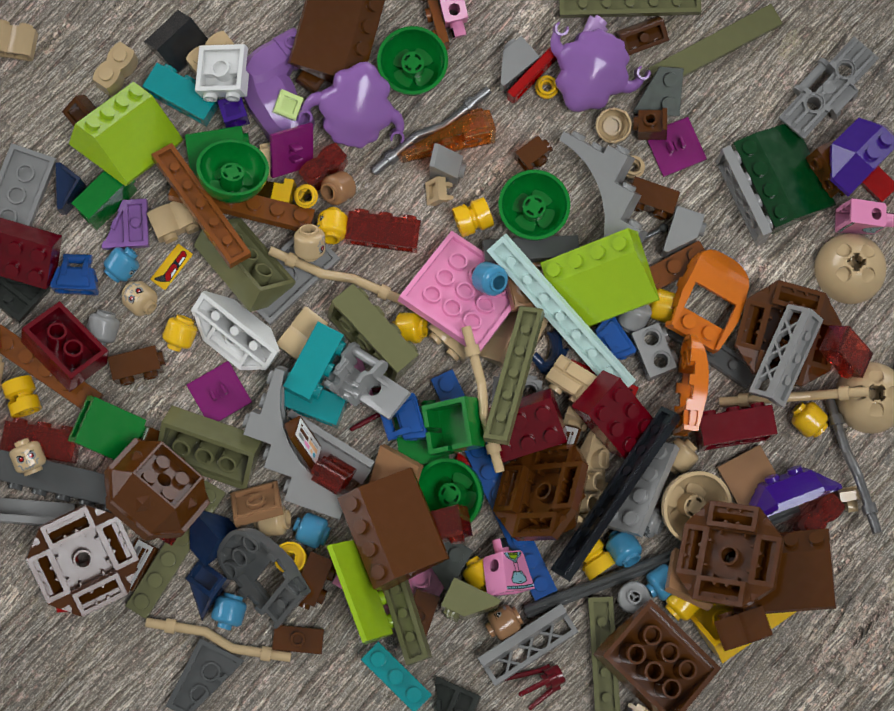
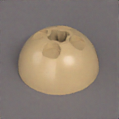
(845, 279)
(869, 412)
(693, 486)

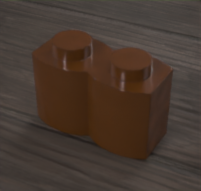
(743, 627)

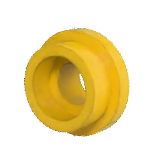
(546, 80)

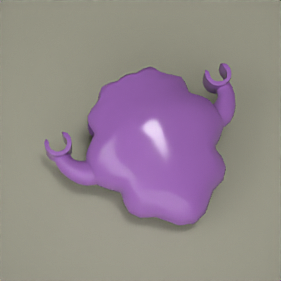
(592, 69)
(356, 107)

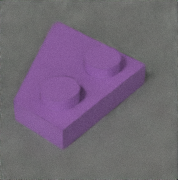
(130, 226)

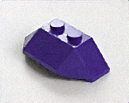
(859, 153)
(791, 490)

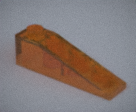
(464, 133)

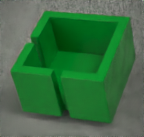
(459, 426)

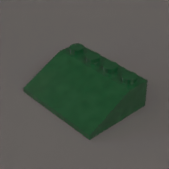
(782, 176)

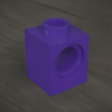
(233, 113)

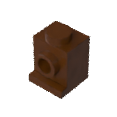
(651, 124)
(533, 154)

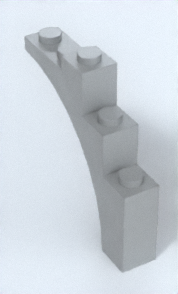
(609, 169)
(282, 455)

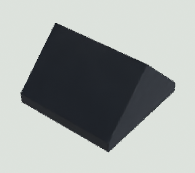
(176, 40)

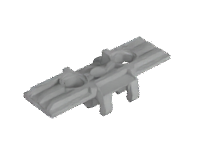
(832, 93)
(355, 385)

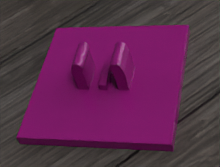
(291, 149)
(679, 150)
(219, 392)

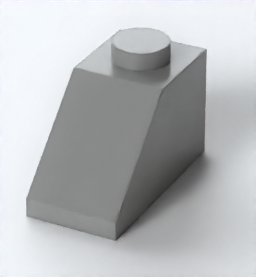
(516, 61)
(446, 164)
(683, 230)

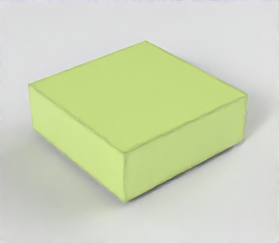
(287, 105)

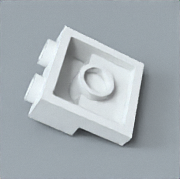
(222, 72)

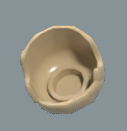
(613, 125)

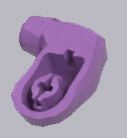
(267, 76)

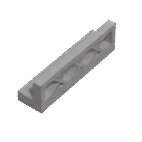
(791, 355)
(334, 446)
(31, 511)
(522, 637)

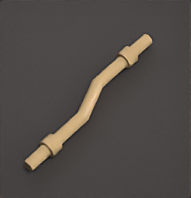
(291, 260)
(472, 351)
(842, 393)
(172, 626)

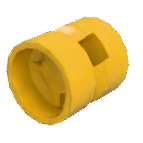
(473, 217)
(21, 396)
(296, 552)
(597, 561)

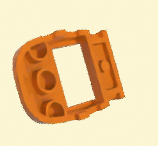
(721, 277)
(693, 385)

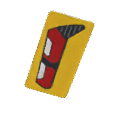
(171, 266)

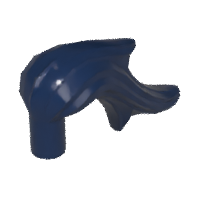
(556, 350)

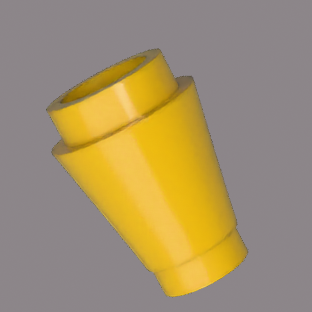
(301, 192)

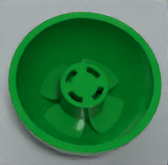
(410, 49)
(232, 170)
(531, 192)
(441, 478)

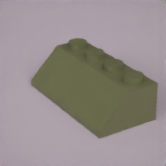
(254, 281)
(368, 327)
(211, 446)
(466, 601)

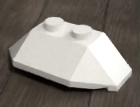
(234, 332)

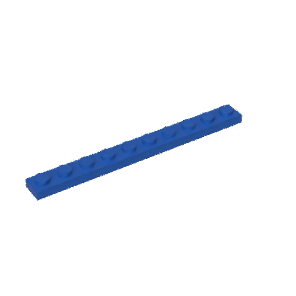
(448, 388)

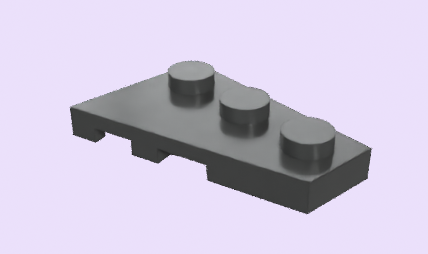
(202, 676)

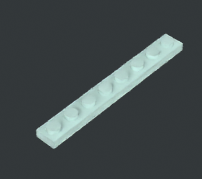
(557, 310)

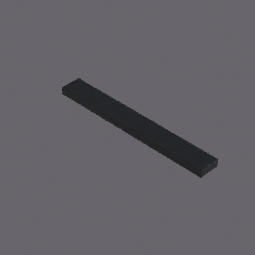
(615, 493)

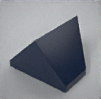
(68, 188)
(207, 534)
(206, 586)

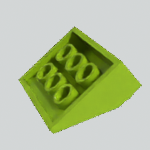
(125, 133)
(603, 277)
(362, 599)

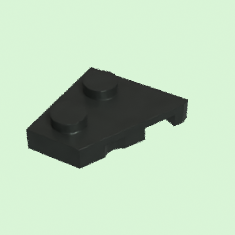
(663, 91)
(19, 298)
(452, 567)
(454, 698)

